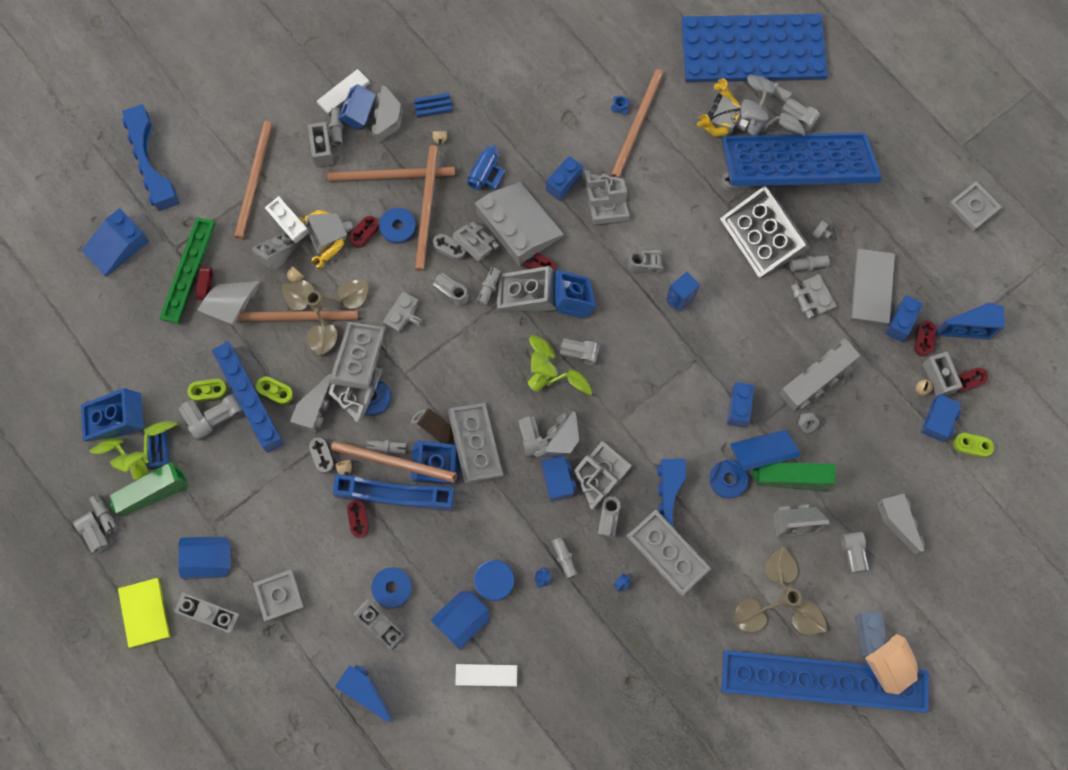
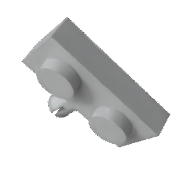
(402, 313)

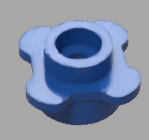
(620, 100)
(542, 577)
(622, 582)

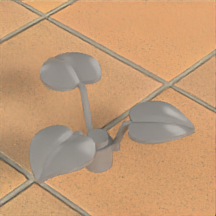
(752, 110)

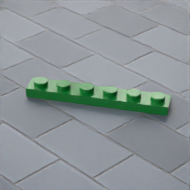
(187, 270)

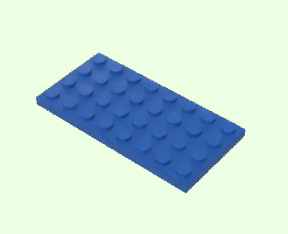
(754, 45)
(800, 159)

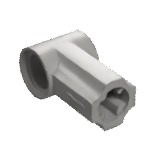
(806, 116)
(451, 289)
(585, 352)
(227, 409)
(197, 422)
(530, 435)
(609, 519)
(90, 529)
(854, 547)

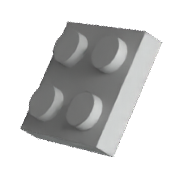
(974, 205)
(278, 595)

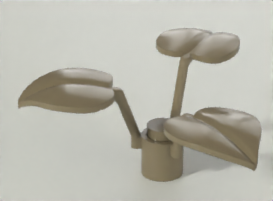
(301, 293)
(806, 619)

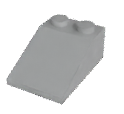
(527, 290)
(799, 521)

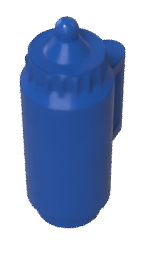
(484, 167)

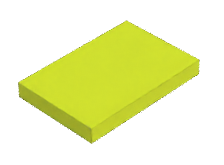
(144, 613)

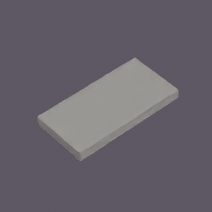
(872, 287)
(358, 355)
(475, 443)
(668, 552)

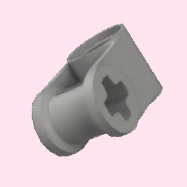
(650, 262)

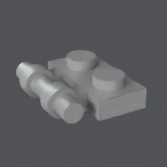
(475, 240)
(818, 294)

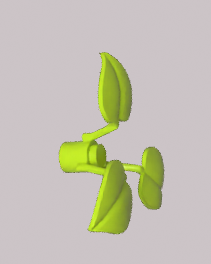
(544, 369)
(133, 460)

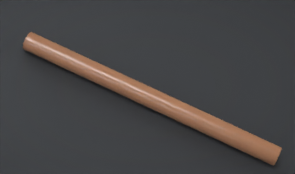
(637, 123)
(388, 174)
(253, 180)
(426, 208)
(297, 316)
(394, 461)

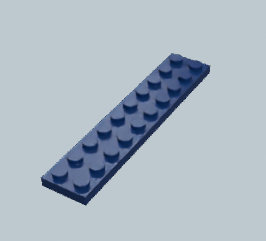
(817, 681)

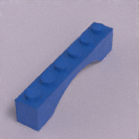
(140, 127)
(247, 397)
(672, 477)
(386, 493)

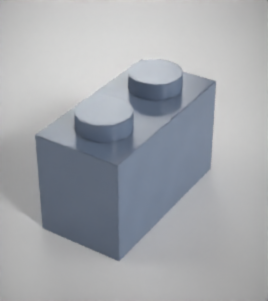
(870, 632)

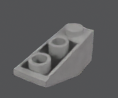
(310, 409)
(898, 517)

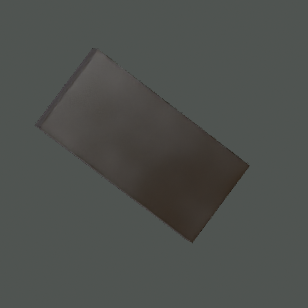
(436, 427)

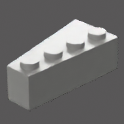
(820, 375)

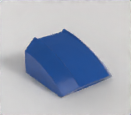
(573, 294)
(436, 455)
(203, 557)
(462, 618)

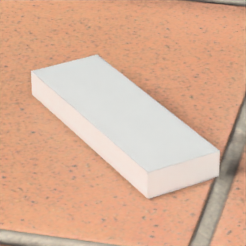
(338, 94)
(287, 219)
(486, 675)

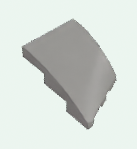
(606, 198)
(228, 300)
(354, 399)
(601, 473)

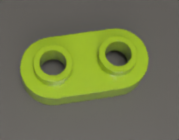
(208, 390)
(275, 391)
(974, 445)

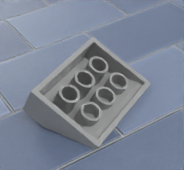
(517, 222)
(764, 232)

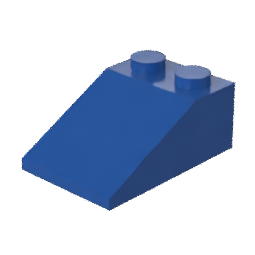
(114, 242)
(977, 323)
(112, 415)
(363, 690)

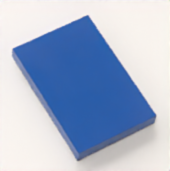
(764, 450)

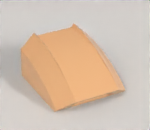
(894, 665)

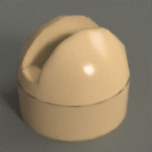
(439, 135)
(294, 275)
(920, 386)
(344, 466)

